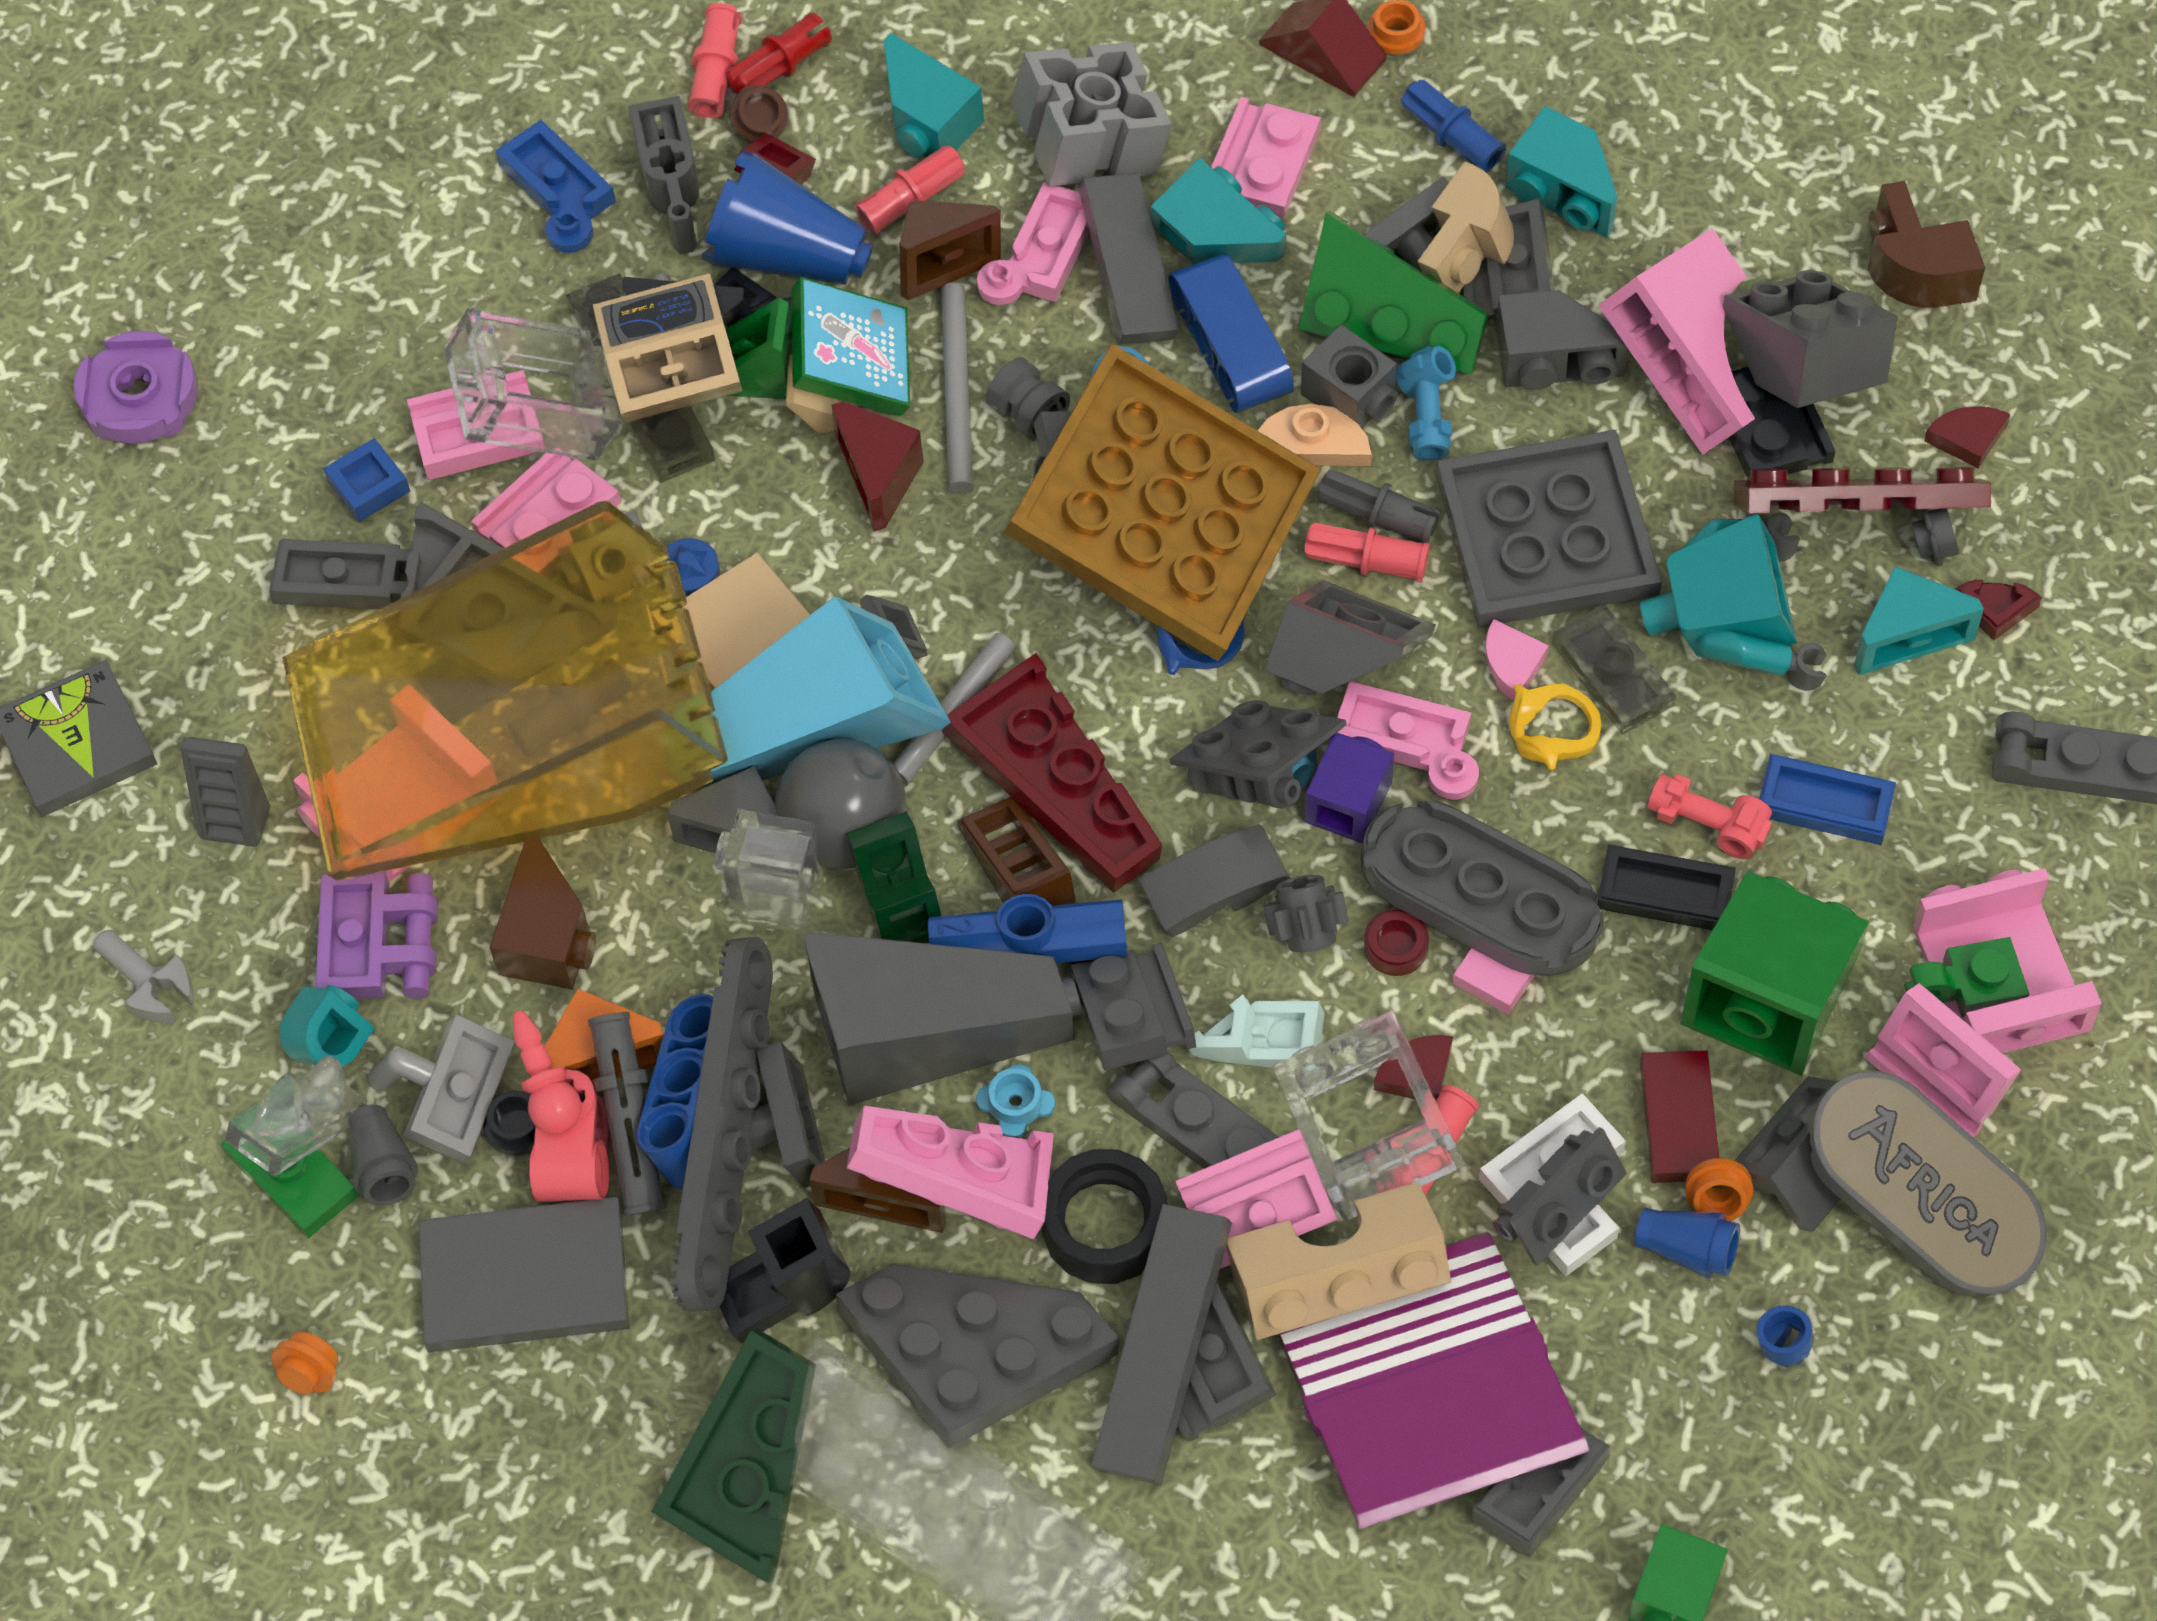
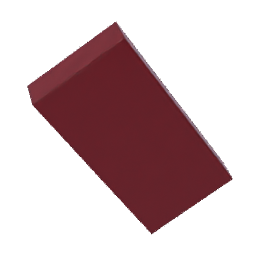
(1678, 1113)

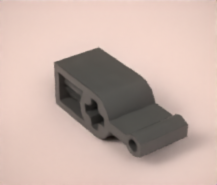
(668, 165)

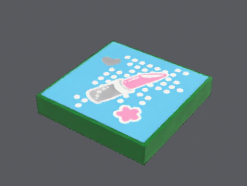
(850, 347)

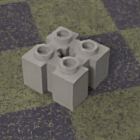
(1090, 113)

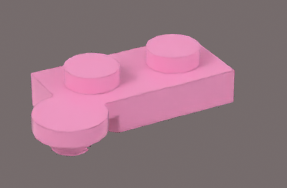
(1042, 251)
(1417, 734)

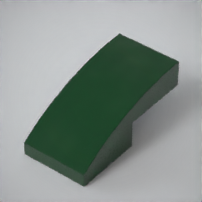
(894, 879)

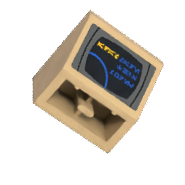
(666, 348)

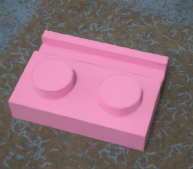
(1268, 152)
(442, 436)
(540, 497)
(1943, 1059)
(1262, 1189)

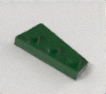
(744, 1458)

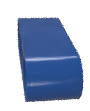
(1232, 332)
(674, 1087)

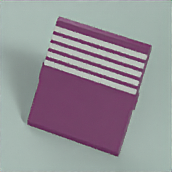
(1433, 1390)

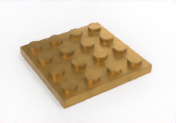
(1163, 502)

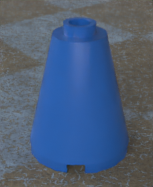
(783, 228)

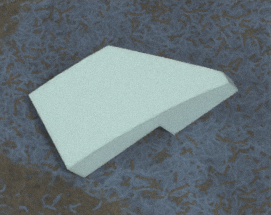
(1262, 1032)

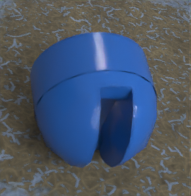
(1774, 1330)

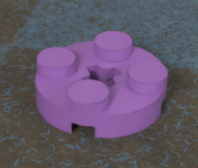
(143, 416)

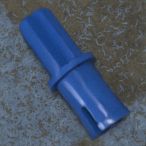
(1453, 125)

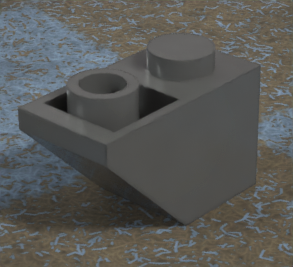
(1555, 340)

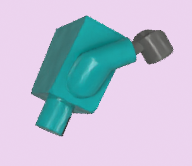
(1734, 599)

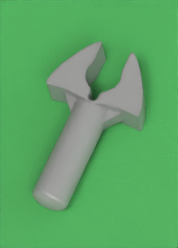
(145, 977)

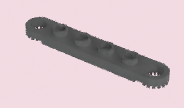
(722, 1125)

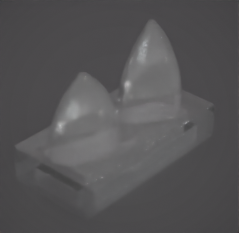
(295, 1117)

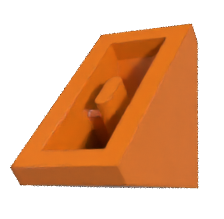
(572, 1039)

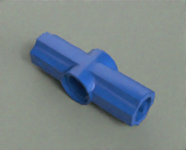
(1036, 927)

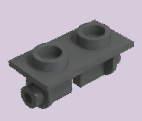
(1575, 1183)

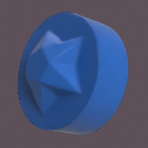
(696, 563)

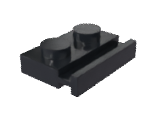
(1779, 433)

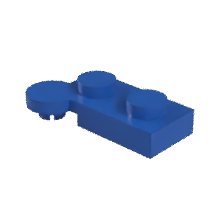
(557, 182)

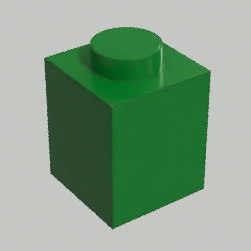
(1677, 1578)

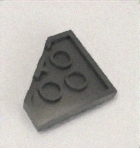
(973, 1344)

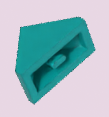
(1914, 621)

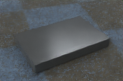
(523, 1274)

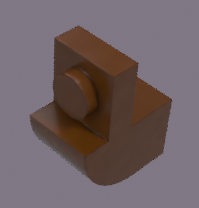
(1920, 264)

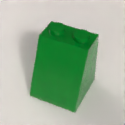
(1773, 971)

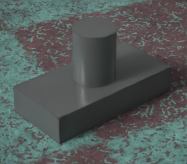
(1409, 226)
(788, 1114)

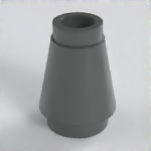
(379, 1157)

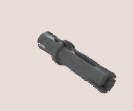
(609, 1035)

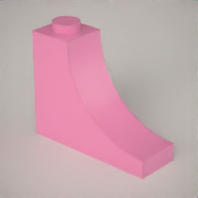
(1676, 333)

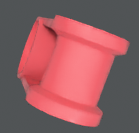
(576, 1161)

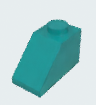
(929, 100)

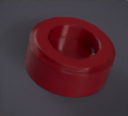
(1396, 943)

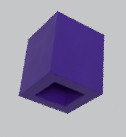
(1349, 786)

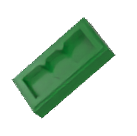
(305, 1192)

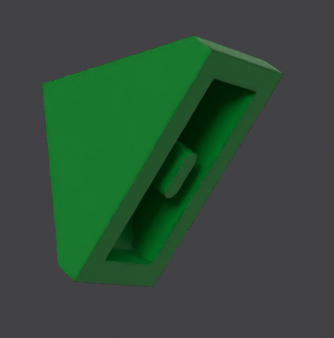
(762, 350)

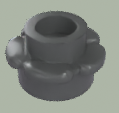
(1935, 535)

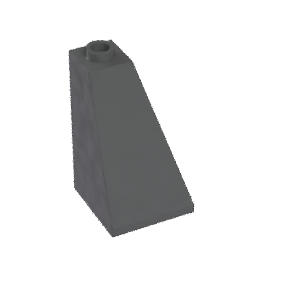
(931, 1010)

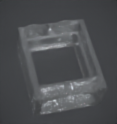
(523, 421)
(1416, 1152)

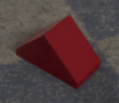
(1327, 43)
(879, 456)

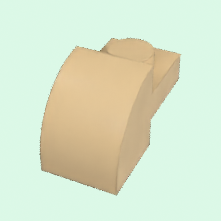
(1471, 226)

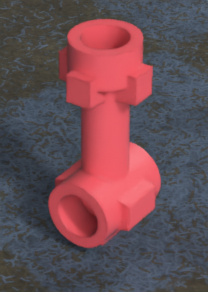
(1740, 827)

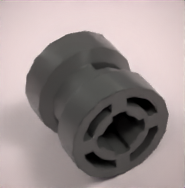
(1023, 395)

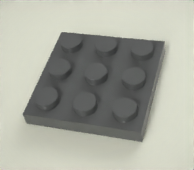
(1548, 528)

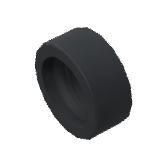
(1082, 1172)

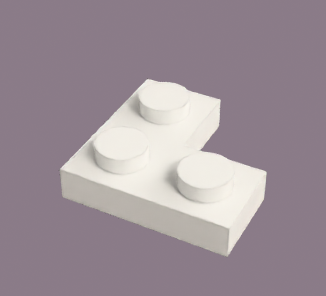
(1524, 1158)

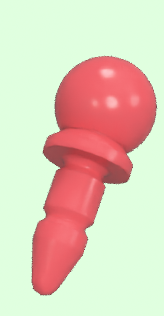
(552, 1103)

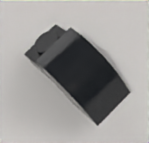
(790, 1271)

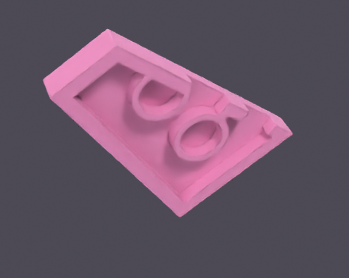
(956, 1168)

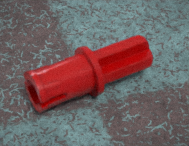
(779, 54)

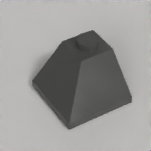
(1339, 636)

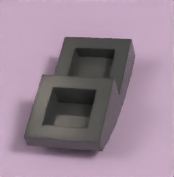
(1214, 875)

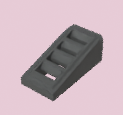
(224, 791)

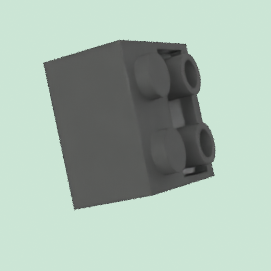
(1811, 337)

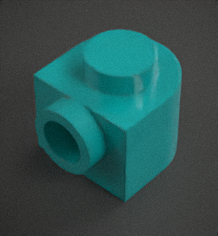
(323, 1025)

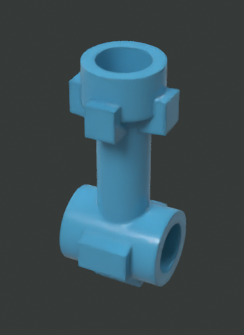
(1421, 380)

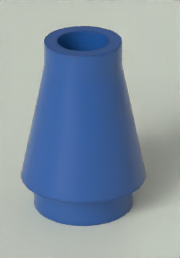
(1691, 1239)

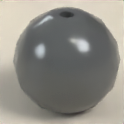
(840, 790)

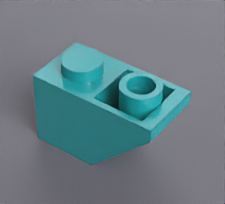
(1564, 170)
(1209, 217)

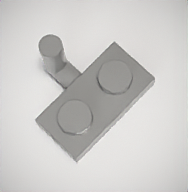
(454, 1085)

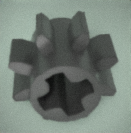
(1306, 913)

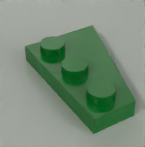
(1387, 299)

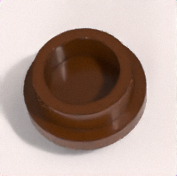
(758, 112)

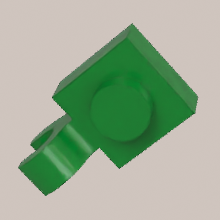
(1973, 975)

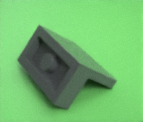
(1781, 1158)

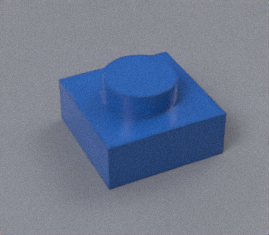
(366, 479)

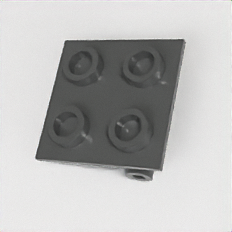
(1254, 752)

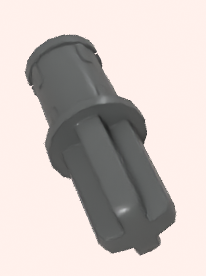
(1379, 506)

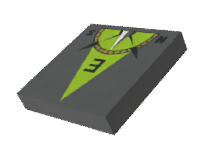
(74, 738)

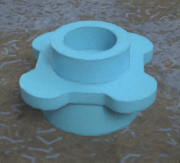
(1010, 1083)

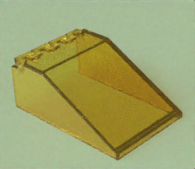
(507, 701)

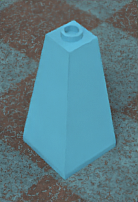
(823, 681)

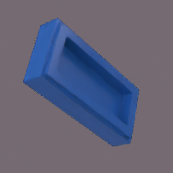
(1827, 799)

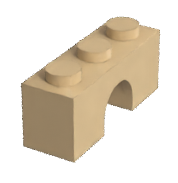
(1298, 1284)

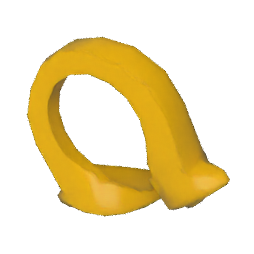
(1554, 749)

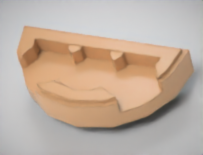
(1319, 435)

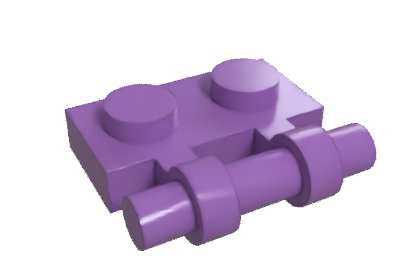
(355, 930)

